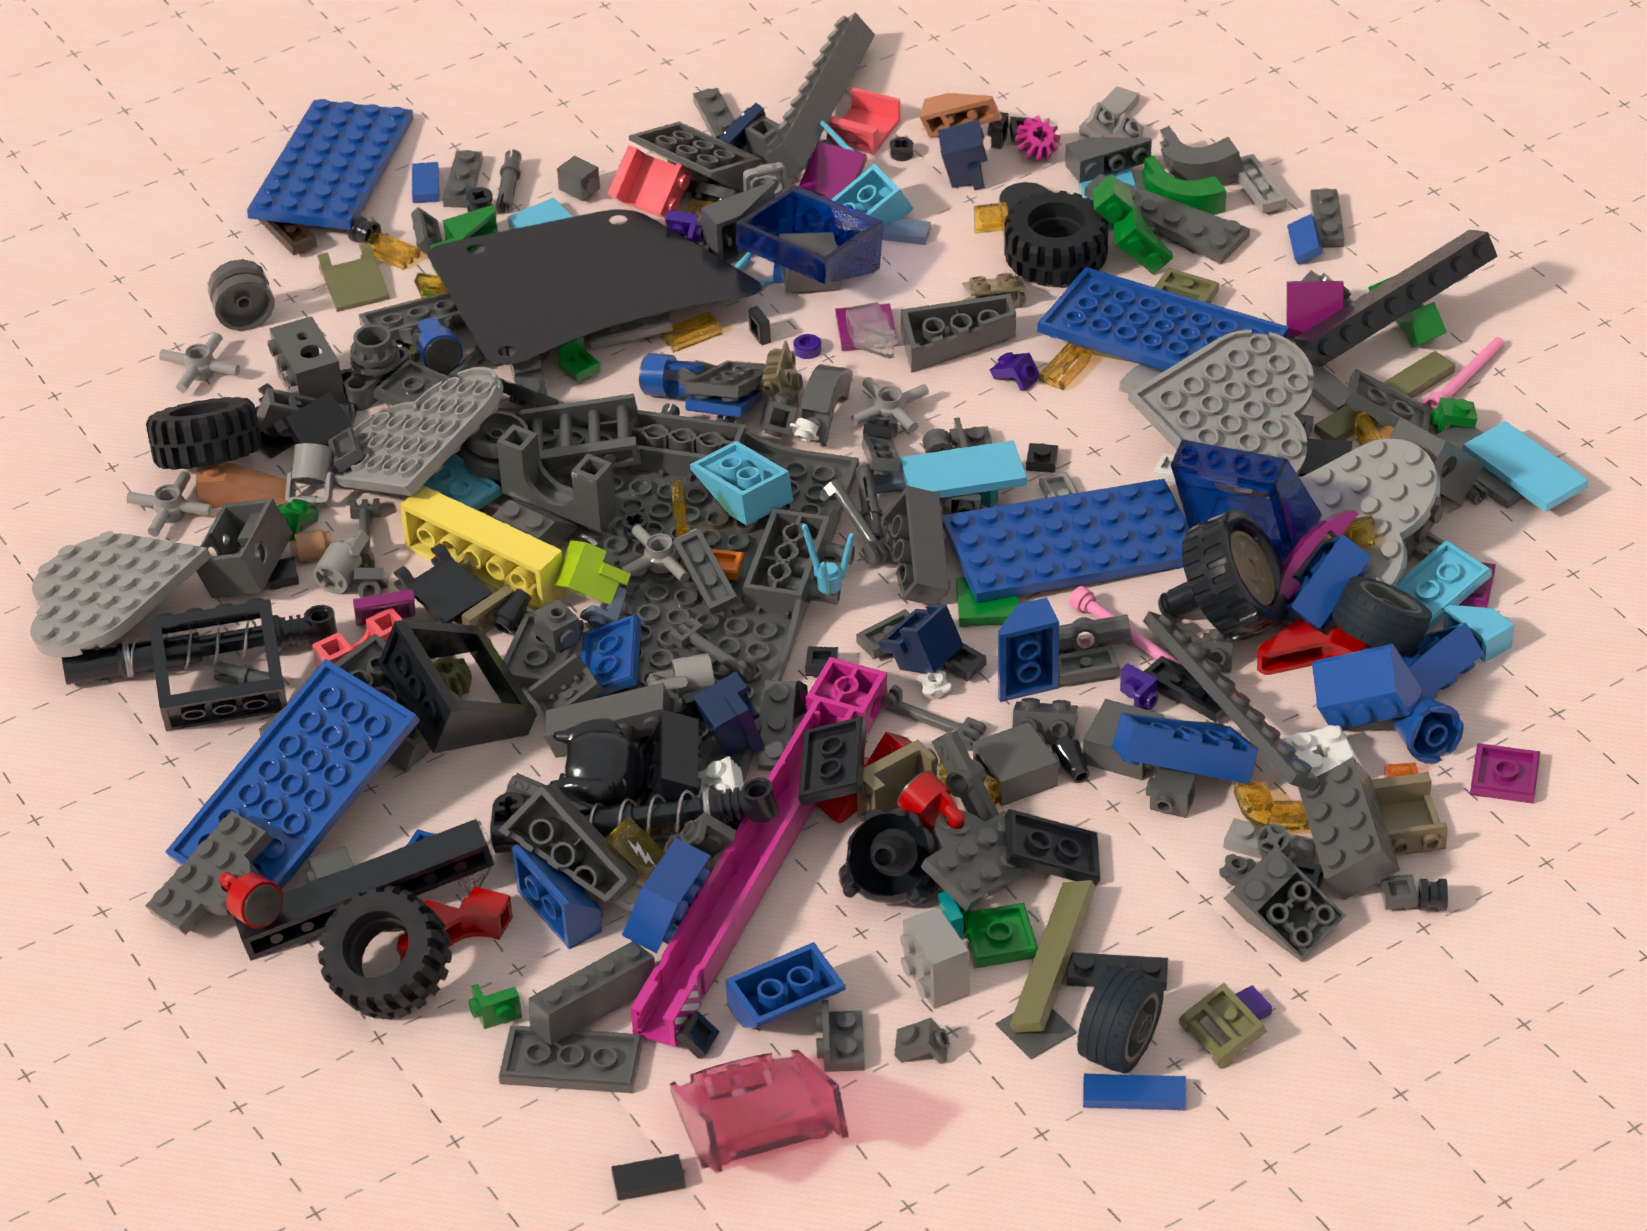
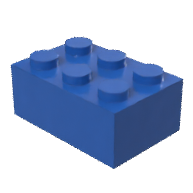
(667, 896)

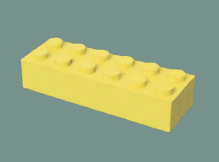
(494, 548)

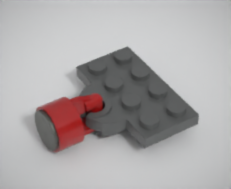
(969, 851)
(221, 880)

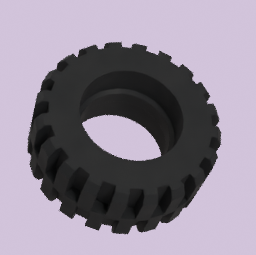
(1054, 237)
(203, 433)
(353, 931)

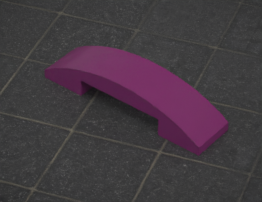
(1333, 525)

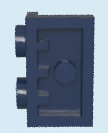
(735, 132)

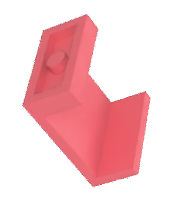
(867, 121)
(649, 183)

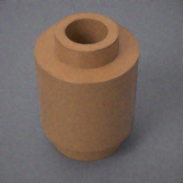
(310, 545)

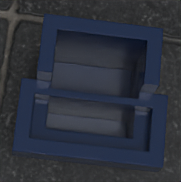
(963, 153)
(923, 639)
(730, 715)

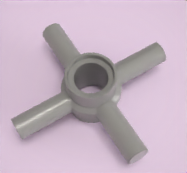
(199, 362)
(890, 403)
(169, 503)
(658, 555)

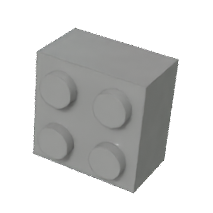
(935, 958)

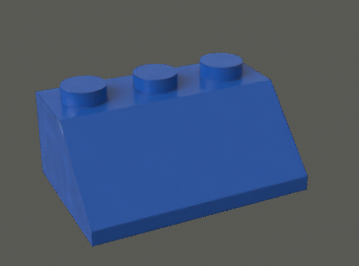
(1325, 579)
(1028, 651)
(1443, 657)
(1364, 687)
(556, 898)
(782, 986)

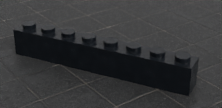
(1396, 297)
(410, 868)

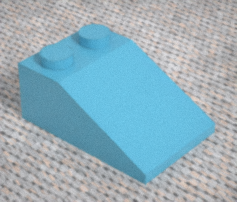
(875, 196)
(744, 482)

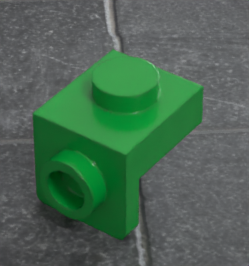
(576, 360)
(1453, 412)
(298, 513)
(496, 1007)

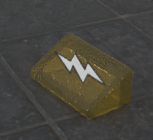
(636, 847)

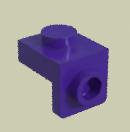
(1019, 366)

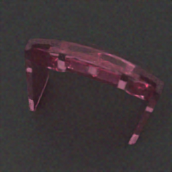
(757, 1107)

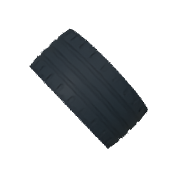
(1381, 615)
(1120, 1018)

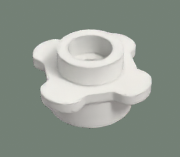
(805, 430)
(934, 684)

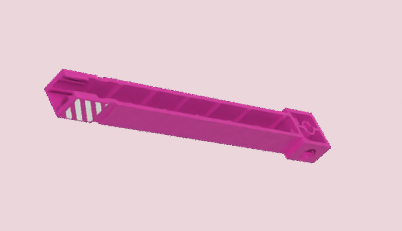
(748, 863)

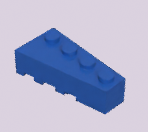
(1185, 746)

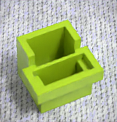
(587, 574)

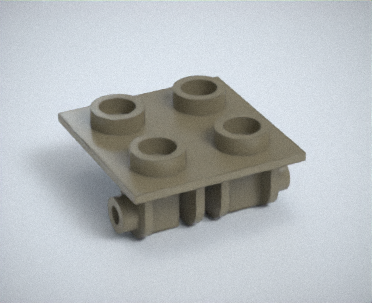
(1004, 283)
(781, 373)

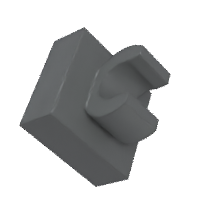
(370, 578)

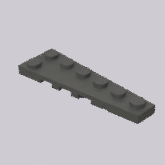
(1186, 225)

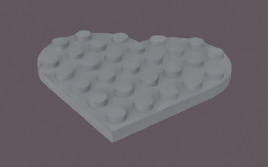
(1234, 396)
(419, 436)
(1384, 480)
(106, 588)

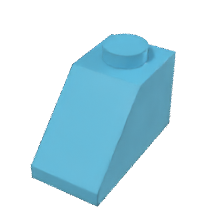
(1487, 625)

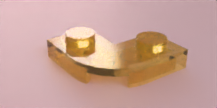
(1260, 809)

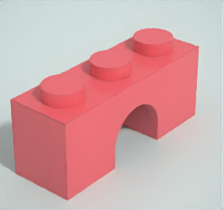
(336, 646)

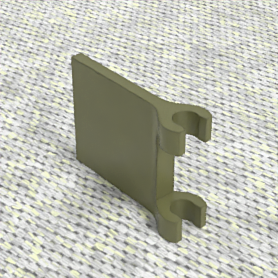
(355, 281)

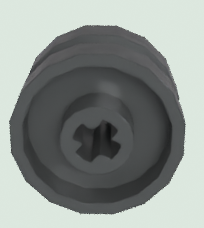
(240, 295)
(481, 449)

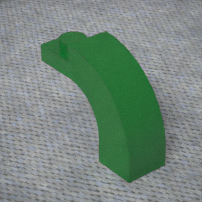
(1201, 194)

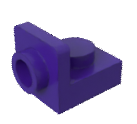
(685, 225)
(1139, 686)

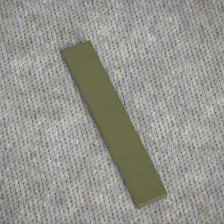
(1409, 381)
(1052, 956)

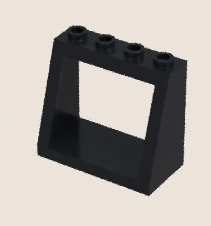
(421, 689)
(223, 702)

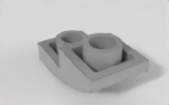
(1110, 125)
(1137, 377)

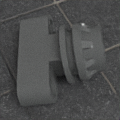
(372, 357)

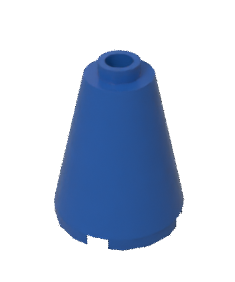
(1430, 730)

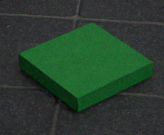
(984, 612)
(999, 935)

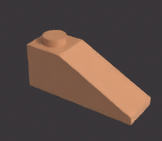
(955, 109)
(234, 483)

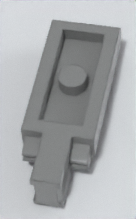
(1243, 839)

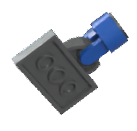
(424, 323)
(673, 378)

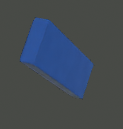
(1134, 1091)

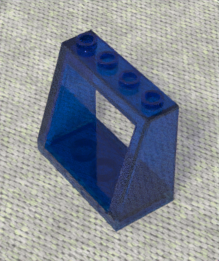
(808, 212)
(1282, 517)

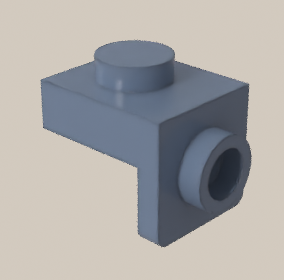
(605, 613)

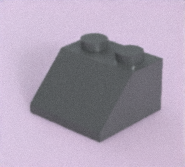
(536, 522)

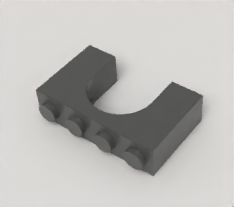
(525, 478)

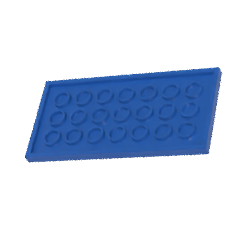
(330, 164)
(1141, 320)
(1067, 539)
(305, 770)

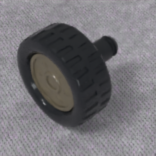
(1230, 577)

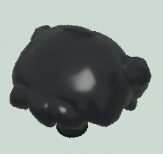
(599, 763)
(888, 857)

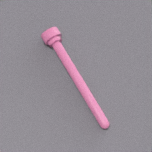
(1433, 398)
(1084, 601)

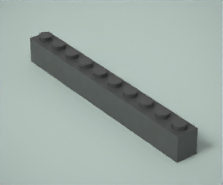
(819, 94)

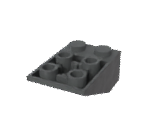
(721, 219)
(1285, 905)

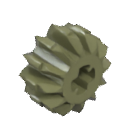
(454, 673)

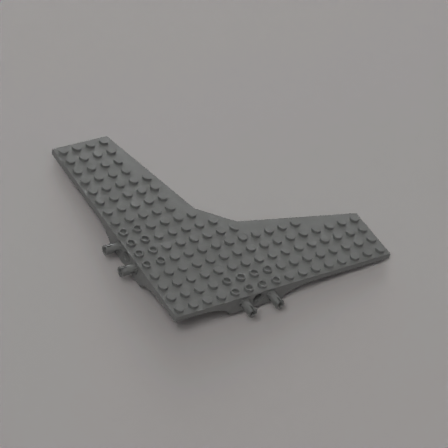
(777, 567)

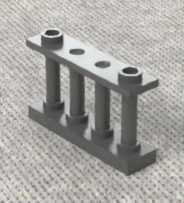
(562, 460)

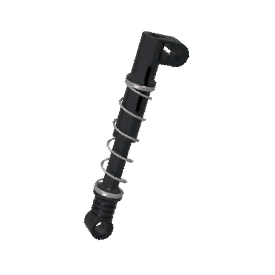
(189, 648)
(754, 801)

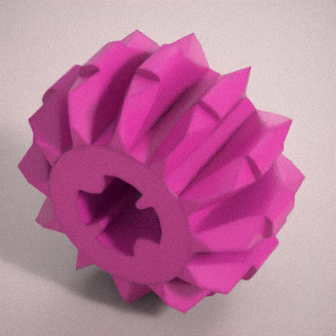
(1043, 132)

